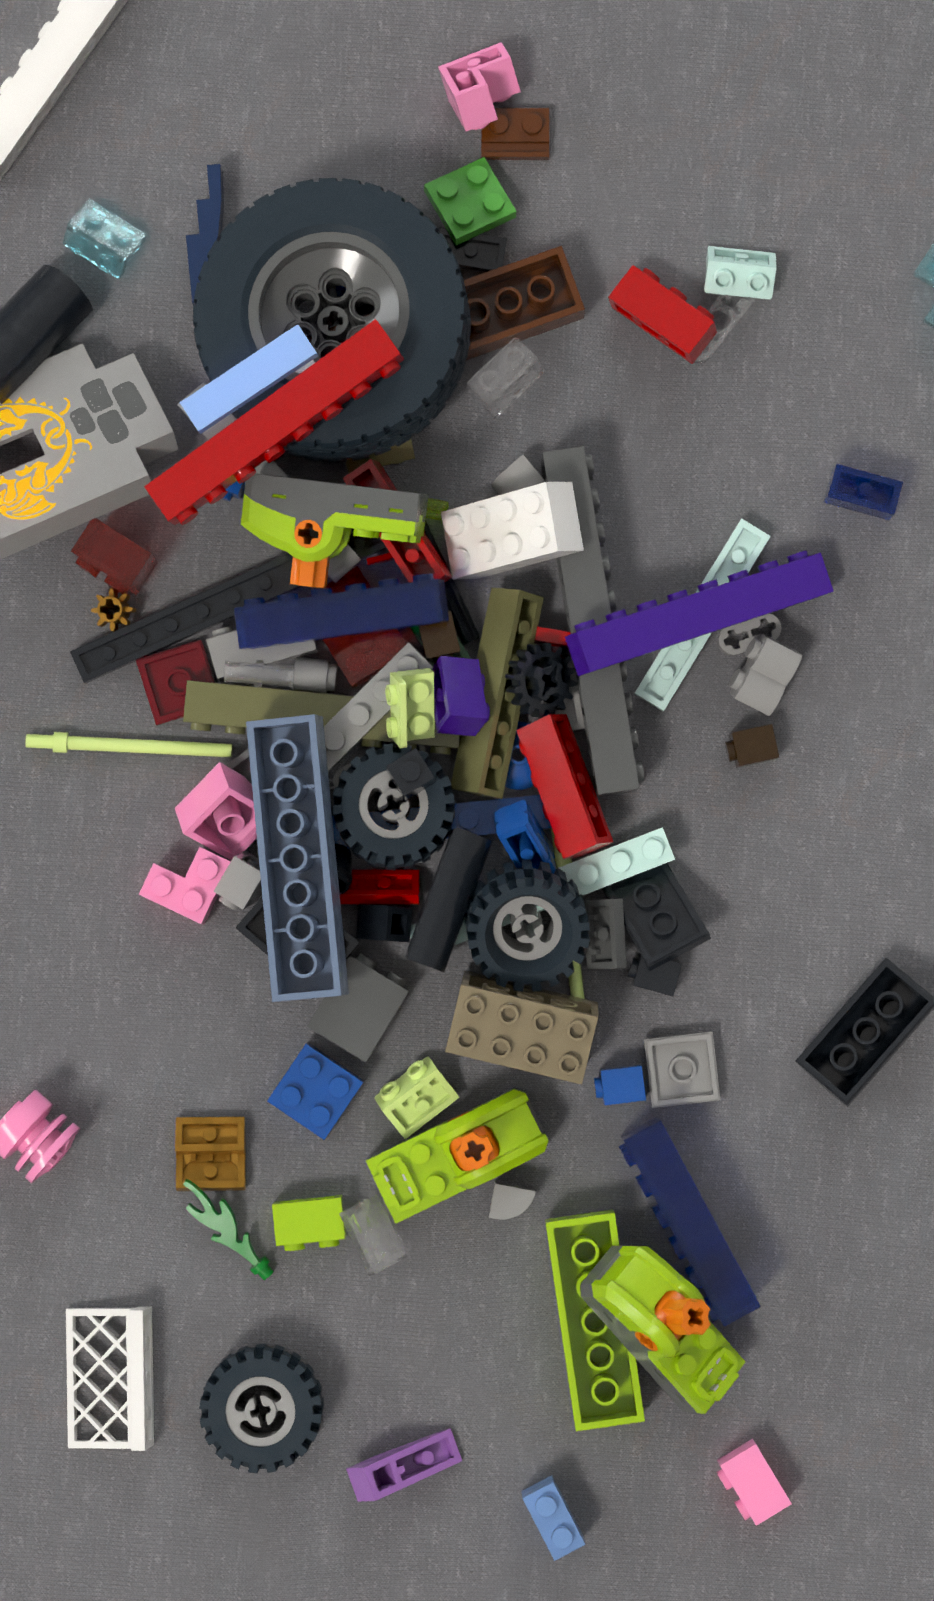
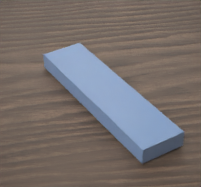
(249, 379)

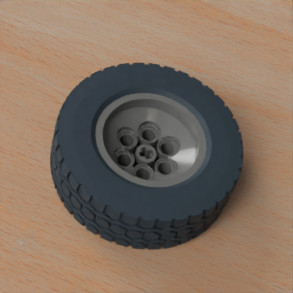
(385, 256)

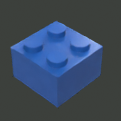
(315, 1090)

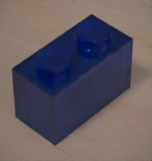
(863, 492)

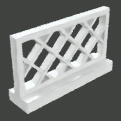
(139, 1378)

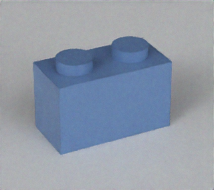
(553, 1518)

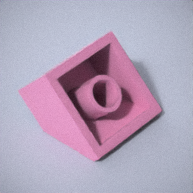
(220, 812)

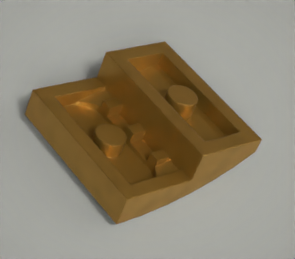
(211, 1153)

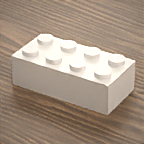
(512, 530)

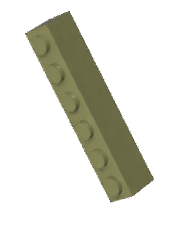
(508, 627)

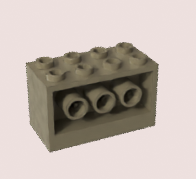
(524, 1029)

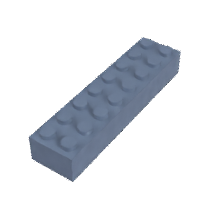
(297, 858)

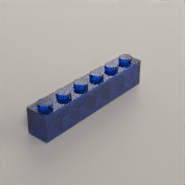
(342, 613)

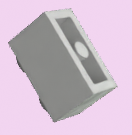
(240, 882)

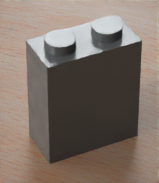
(364, 1014)

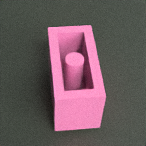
(753, 1482)

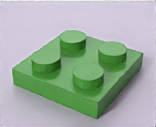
(470, 201)

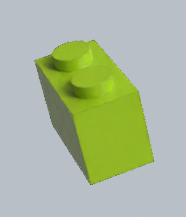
(308, 1222)

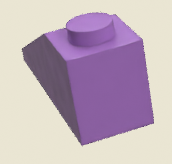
(403, 1466)

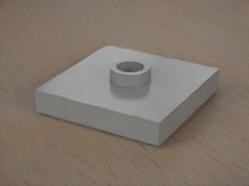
(682, 1069)

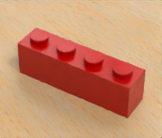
(410, 557)
(564, 786)

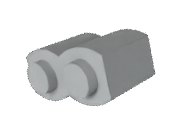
(765, 674)

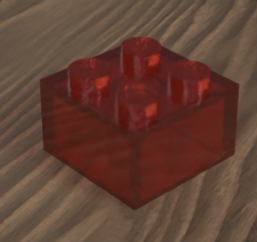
(114, 556)

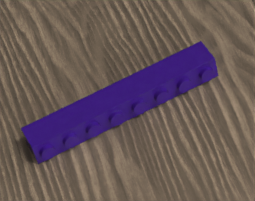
(699, 613)

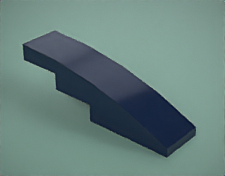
(210, 225)

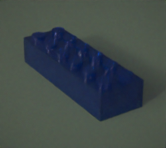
(689, 1220)

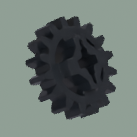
(539, 681)

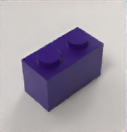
(459, 696)

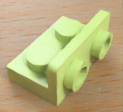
(411, 706)
(416, 1097)

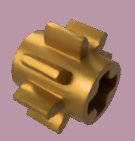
(109, 602)

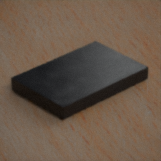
(658, 915)

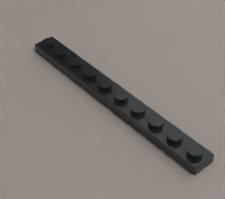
(195, 614)

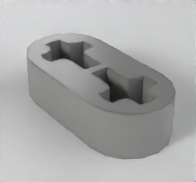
(747, 627)

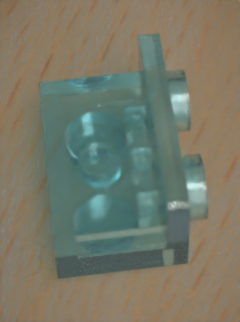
(103, 238)

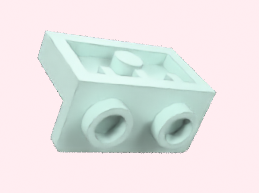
(740, 272)

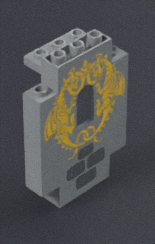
(95, 443)

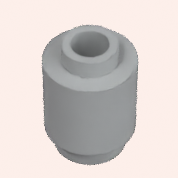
(314, 675)

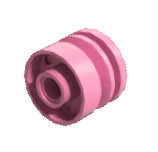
(36, 1138)

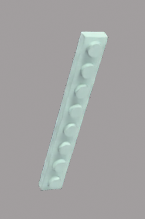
(608, 867)

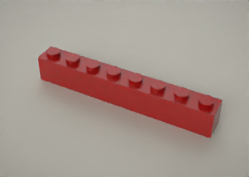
(275, 423)

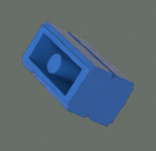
(523, 836)

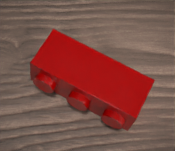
(663, 313)

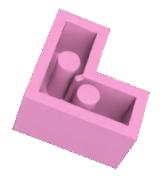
(477, 83)
(188, 895)

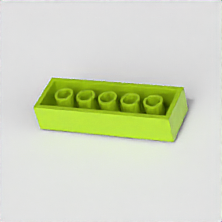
(598, 1366)

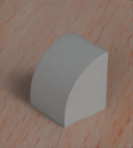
(517, 476)
(509, 1200)

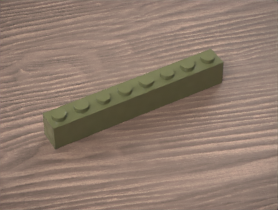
(235, 705)

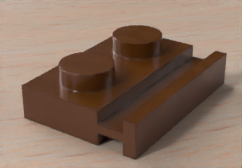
(517, 135)

